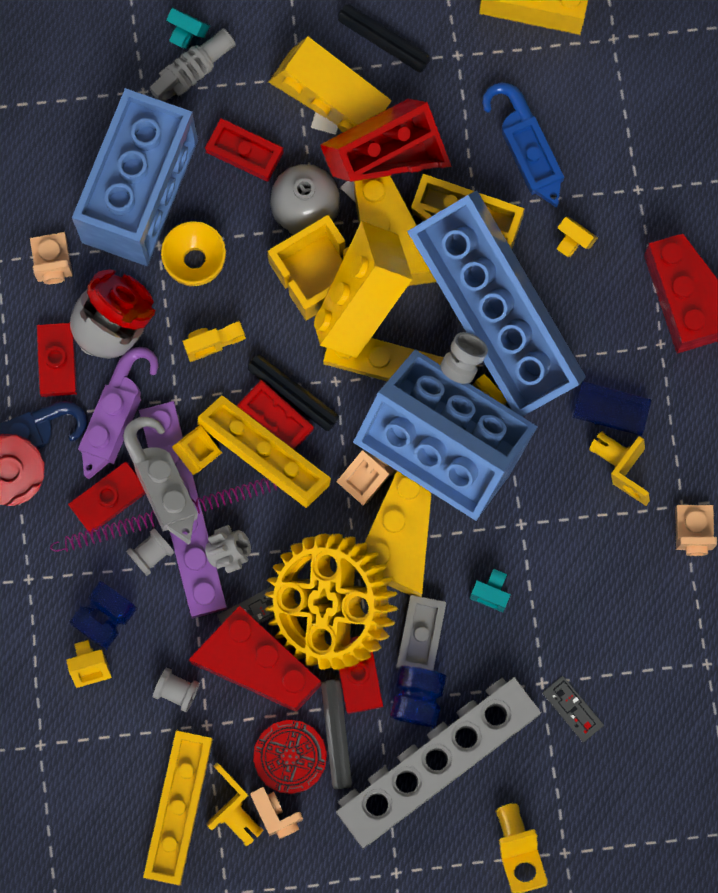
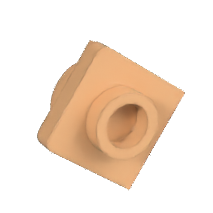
(51, 258)
(365, 476)
(695, 529)
(269, 808)

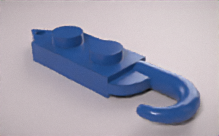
(528, 145)

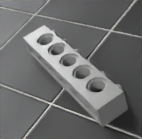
(518, 712)

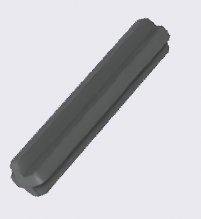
(336, 734)

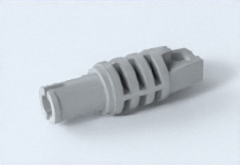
(191, 66)

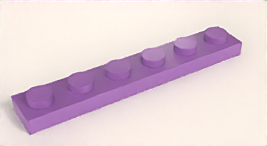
(197, 574)

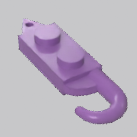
(113, 413)

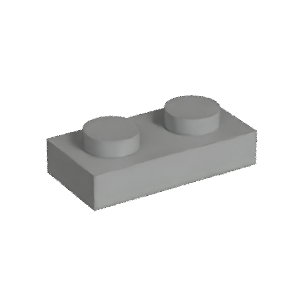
(421, 633)

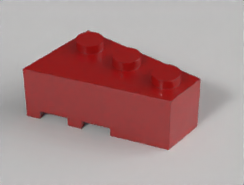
(388, 144)
(685, 292)
(256, 661)

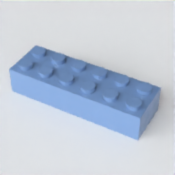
(497, 304)

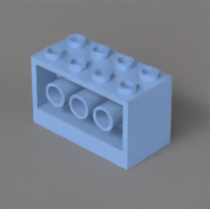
(135, 177)
(444, 435)

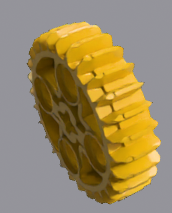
(332, 586)

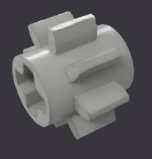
(228, 549)

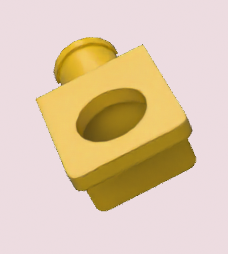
(623, 460)
(233, 813)
(517, 848)

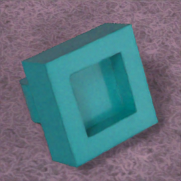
(185, 28)
(491, 593)

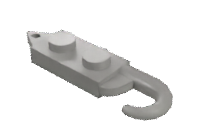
(161, 481)

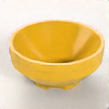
(191, 237)

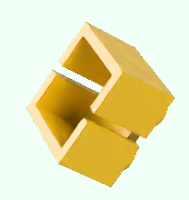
(309, 264)

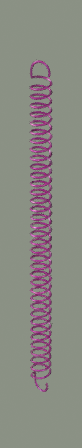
(151, 517)

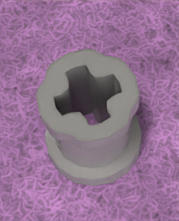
(150, 552)
(176, 689)

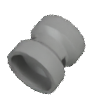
(465, 355)

